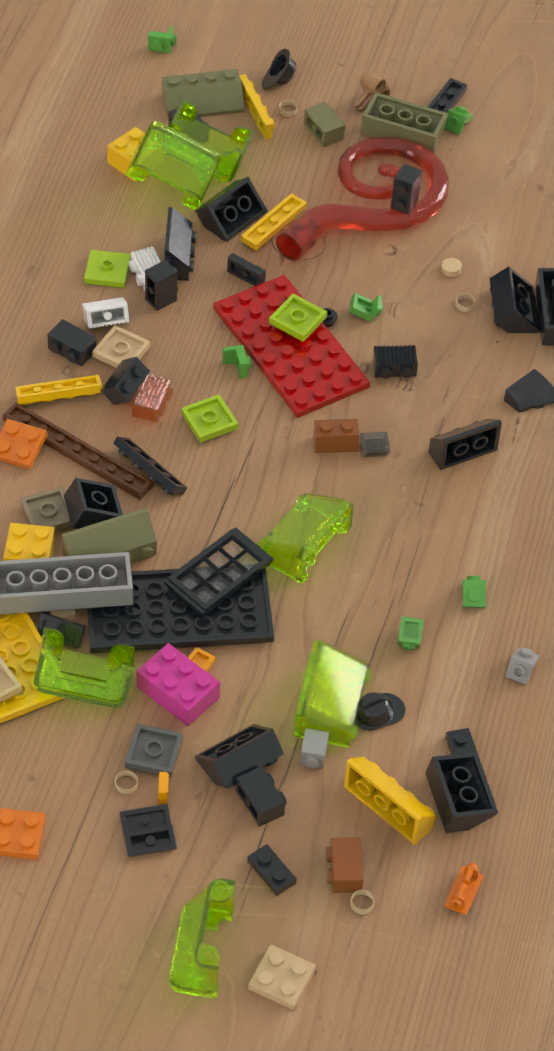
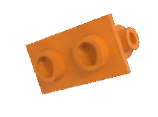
(464, 889)

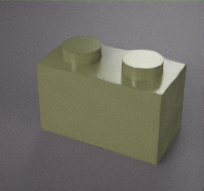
(324, 124)

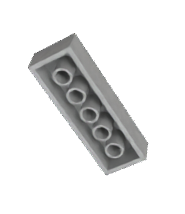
(65, 583)

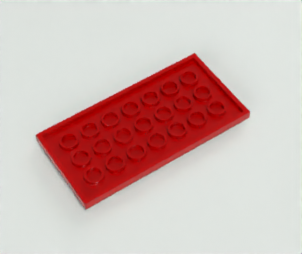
(303, 373)

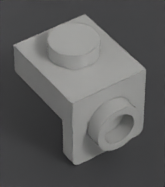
(521, 665)

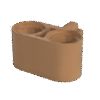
(371, 83)

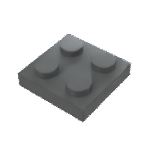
(153, 750)

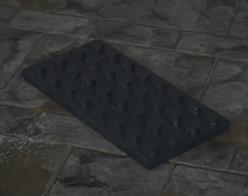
(165, 618)

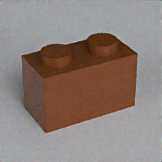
(336, 435)
(346, 865)

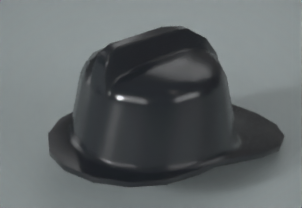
(281, 69)
(378, 710)

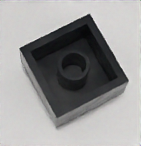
(91, 502)

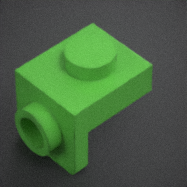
(162, 41)
(457, 118)
(365, 307)
(237, 355)
(473, 592)
(410, 632)

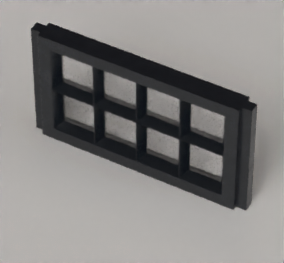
(218, 571)

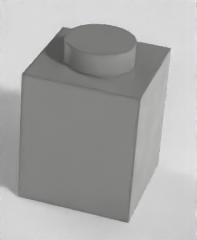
(314, 748)

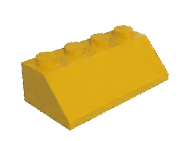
(388, 799)

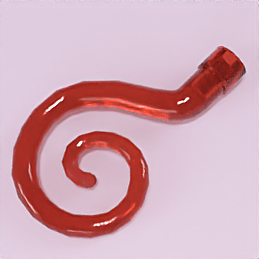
(303, 233)

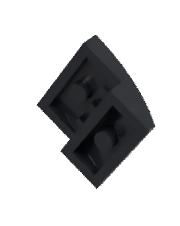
(147, 830)

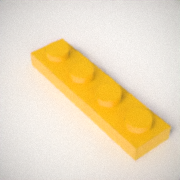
(256, 108)
(273, 222)
(58, 389)

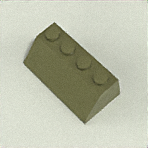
(209, 91)
(403, 120)
(124, 533)

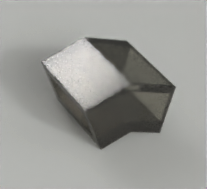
(374, 444)

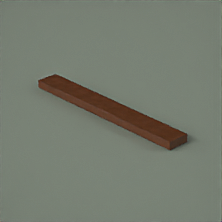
(83, 453)

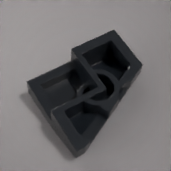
(529, 392)

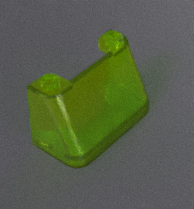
(229, 147)
(175, 161)
(305, 532)
(83, 675)
(331, 693)
(196, 964)

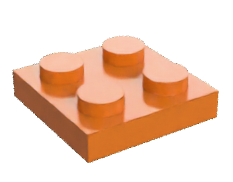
(21, 443)
(21, 833)

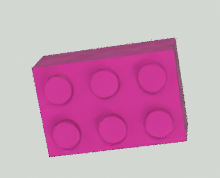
(178, 684)

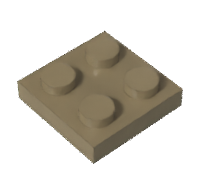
(47, 509)

